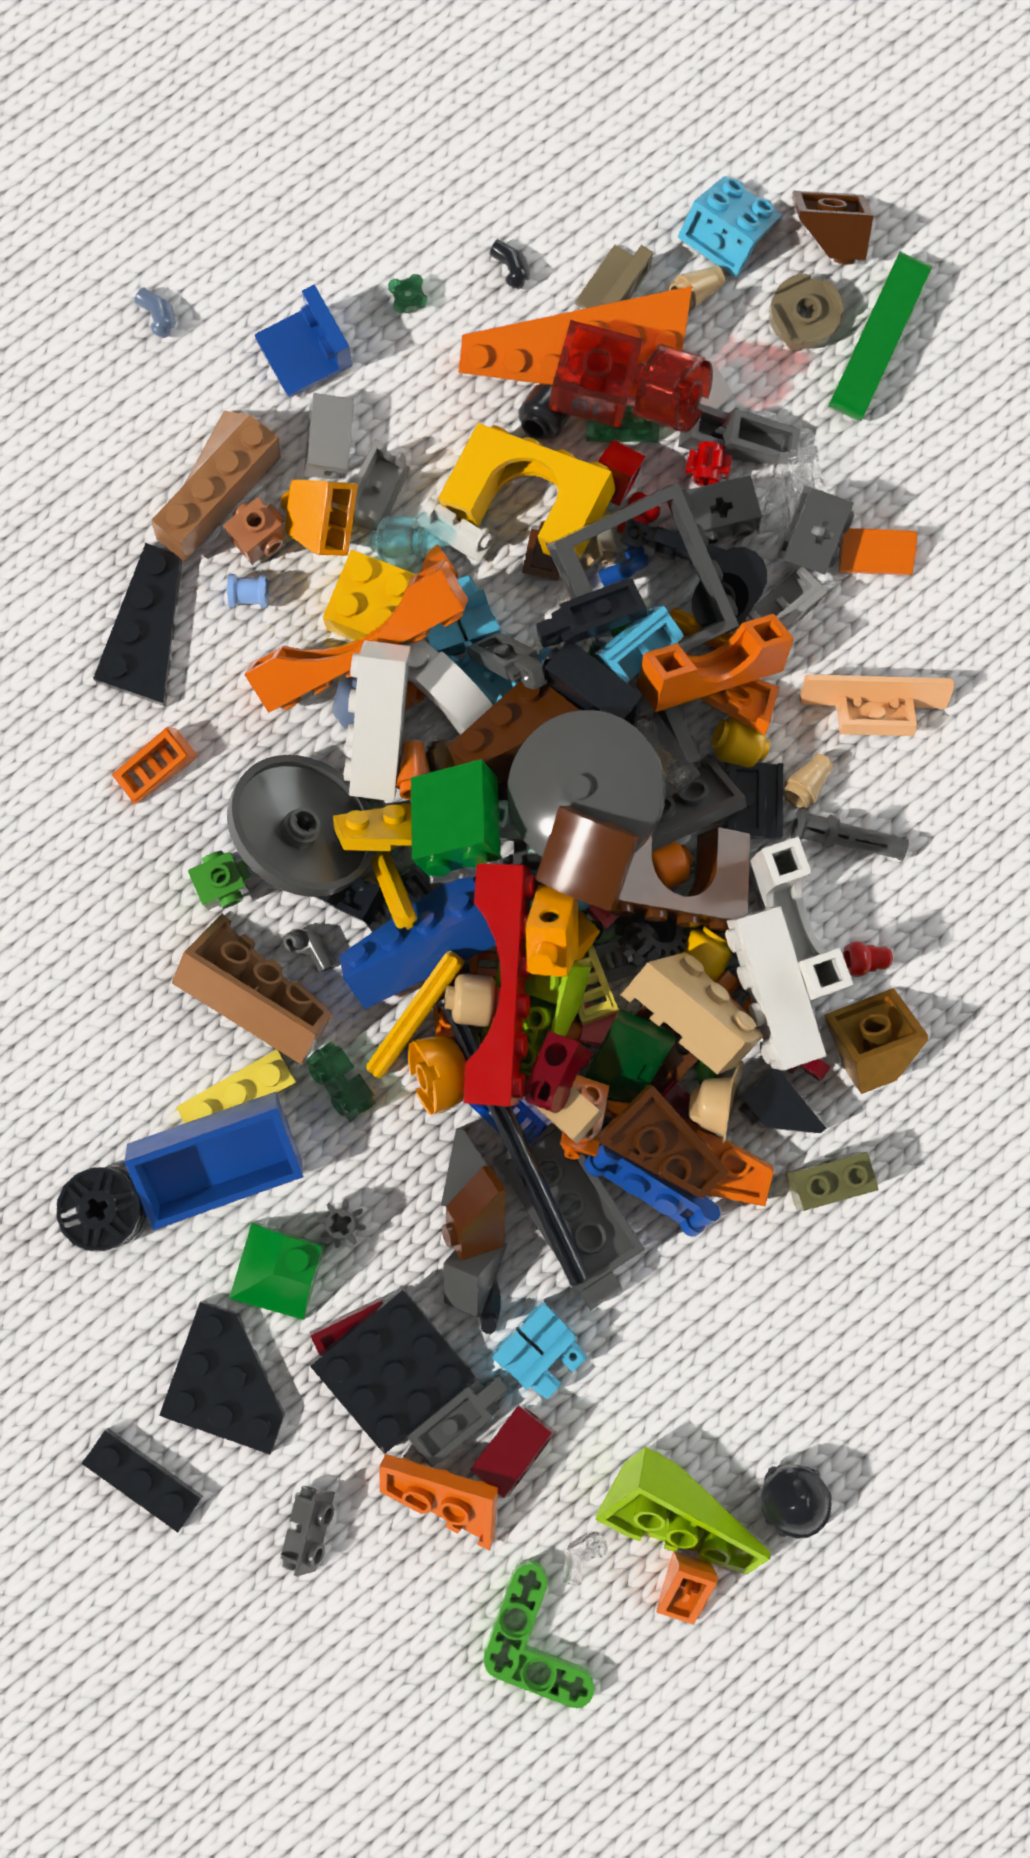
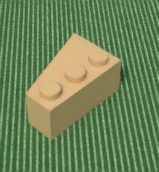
(696, 1009)

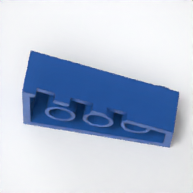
(401, 958)

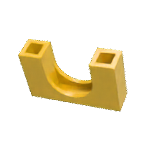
(496, 457)

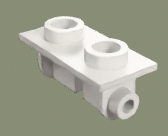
(461, 535)

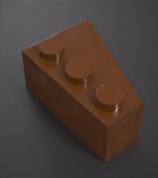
(506, 726)

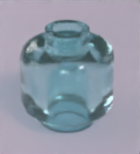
(399, 540)

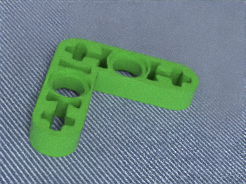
(525, 1655)

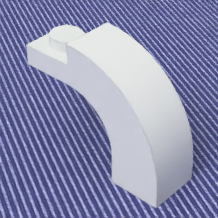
(446, 686)

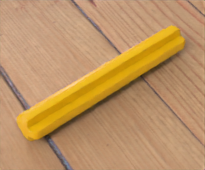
(415, 1014)

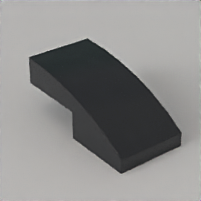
(358, 901)

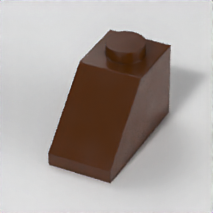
(476, 1216)

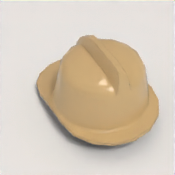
(714, 1101)

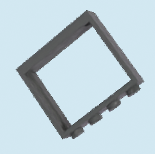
(694, 540)

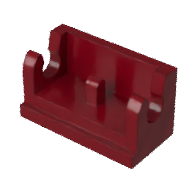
(513, 1450)

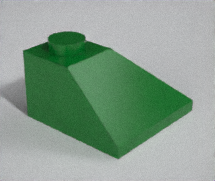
(277, 1271)

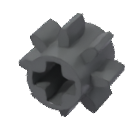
(331, 1220)

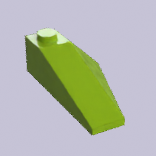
(667, 1504)

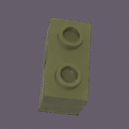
(831, 1181)

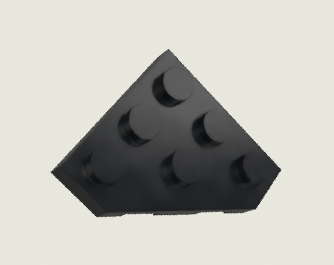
(223, 1383)

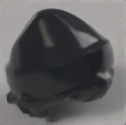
(795, 1500)

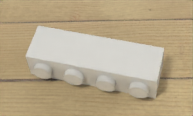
(378, 719)
(775, 988)

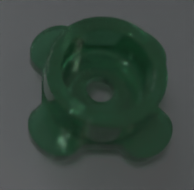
(411, 303)

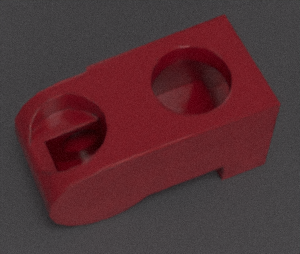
(555, 1072)

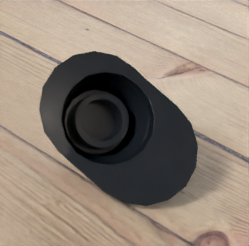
(742, 579)

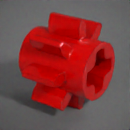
(708, 463)

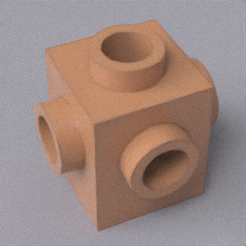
(255, 529)

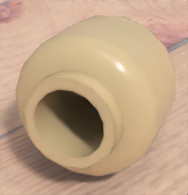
(472, 999)

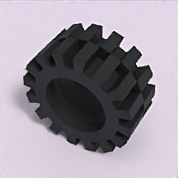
(643, 945)

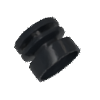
(124, 1214)

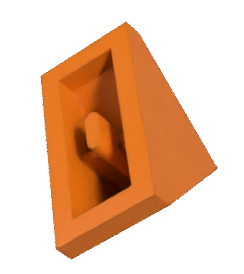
(686, 1587)

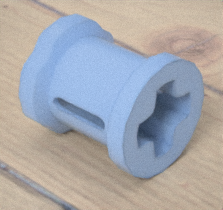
(248, 590)

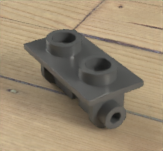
(305, 1548)

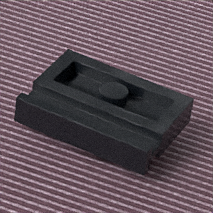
(764, 800)

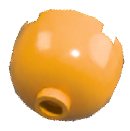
(439, 1072)

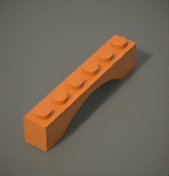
(291, 672)

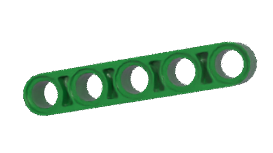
(880, 336)

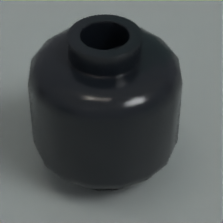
(537, 419)

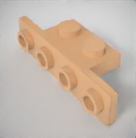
(876, 702)

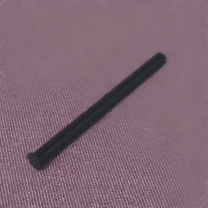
(527, 1168)

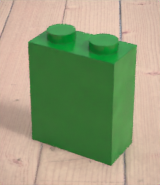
(455, 818)

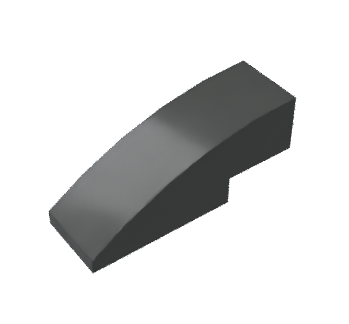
(743, 435)

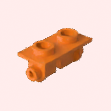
(597, 1094)

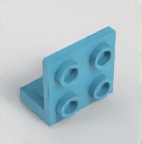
(728, 224)

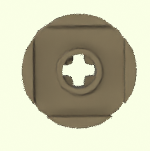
(799, 331)

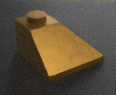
(876, 1039)

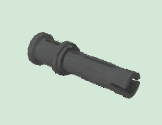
(831, 832)

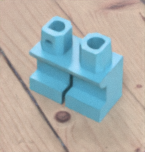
(475, 623)
(531, 1365)

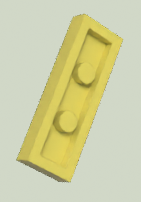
(254, 1081)

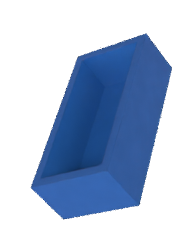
(213, 1161)

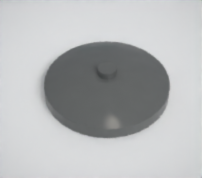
(592, 766)
(285, 825)

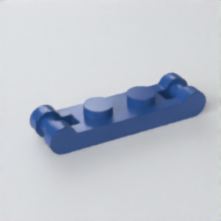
(665, 1197)

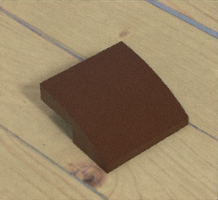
(587, 858)

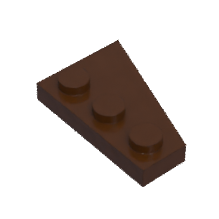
(663, 1143)

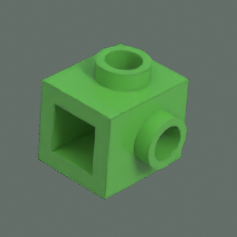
(207, 878)

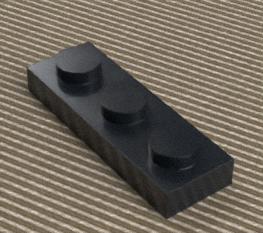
(142, 1479)

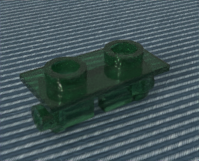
(631, 430)
(347, 1097)

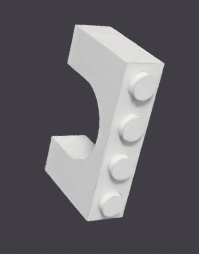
(778, 880)

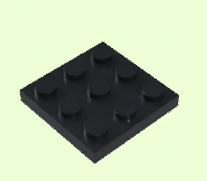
(392, 1370)

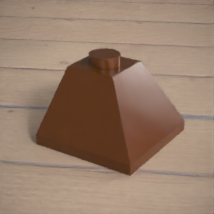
(837, 222)

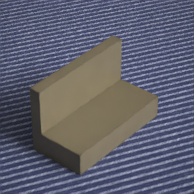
(616, 277)

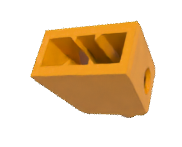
(320, 515)
(554, 944)

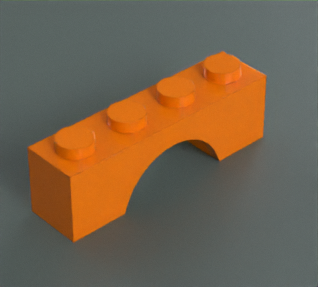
(752, 653)

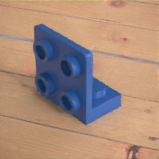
(305, 346)

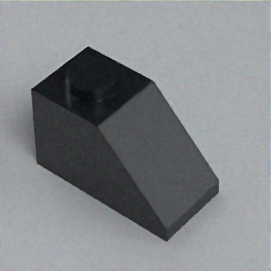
(777, 1106)

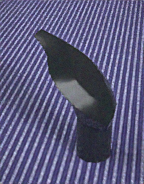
(491, 1309)

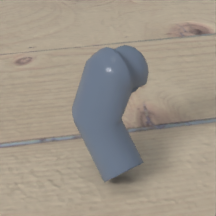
(160, 309)

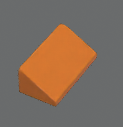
(877, 551)

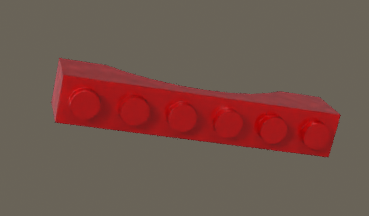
(495, 1068)

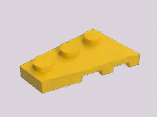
(374, 828)

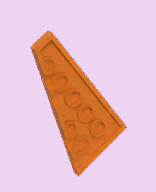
(533, 347)

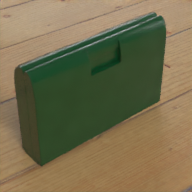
(630, 1055)

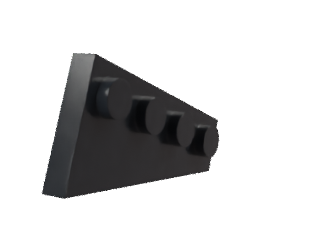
(142, 635)

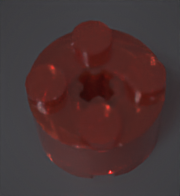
(672, 387)

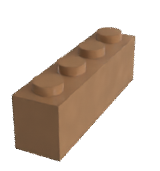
(224, 473)
(251, 991)

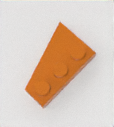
(747, 703)
(748, 1175)
(454, 1498)

